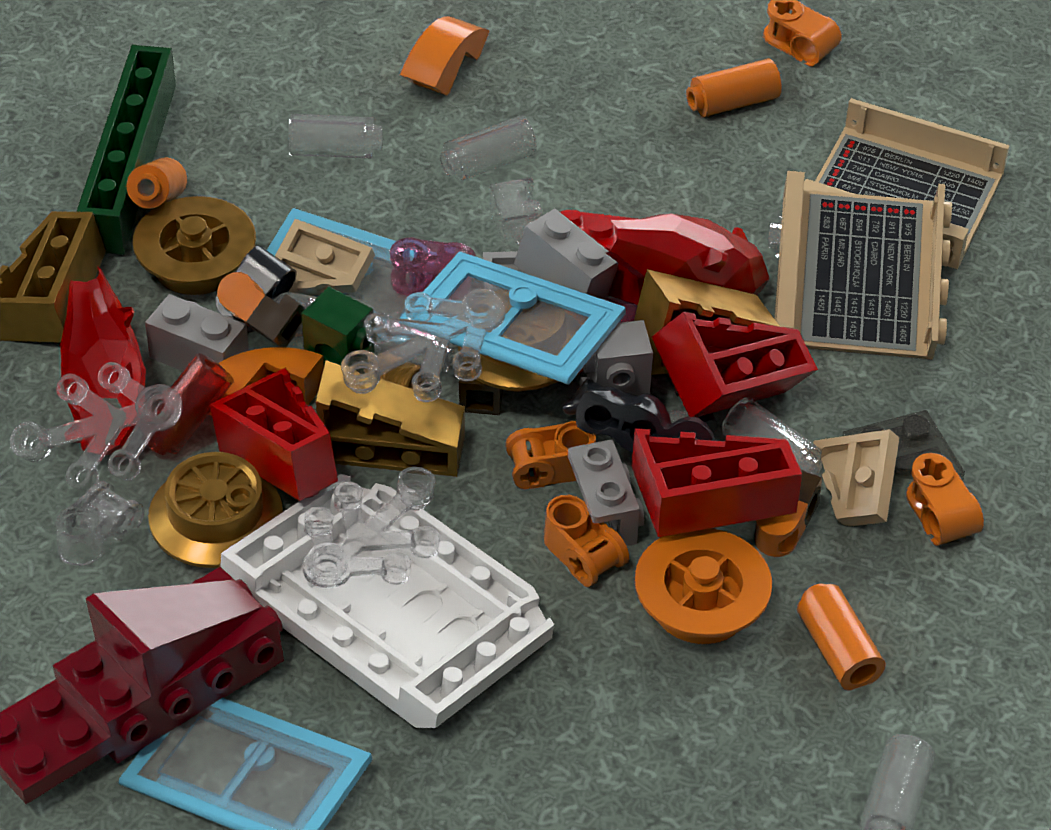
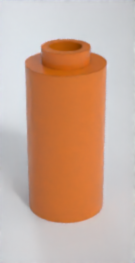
(734, 87)
(156, 182)
(840, 636)

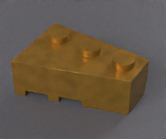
(38, 281)
(668, 296)
(389, 426)

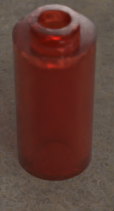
(198, 387)

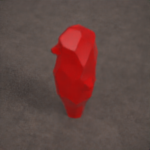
(690, 250)
(94, 334)

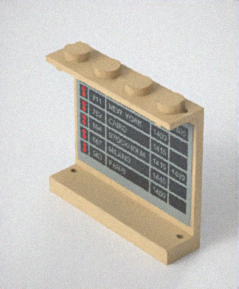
(907, 159)
(863, 270)

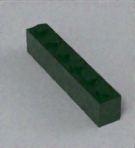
(128, 141)

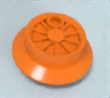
(703, 584)

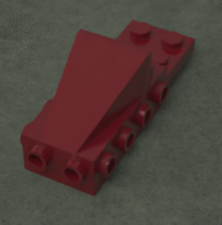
(148, 670)

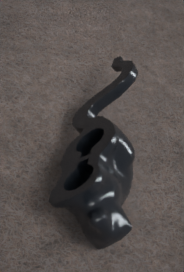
(620, 413)

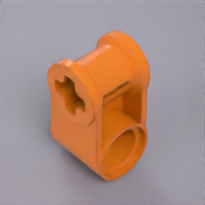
(801, 34)
(547, 454)
(942, 500)
(579, 543)

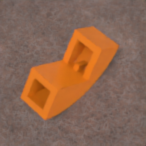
(440, 52)
(250, 366)

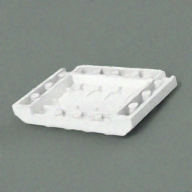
(409, 644)

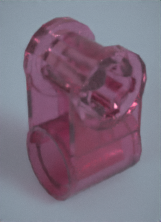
(428, 262)

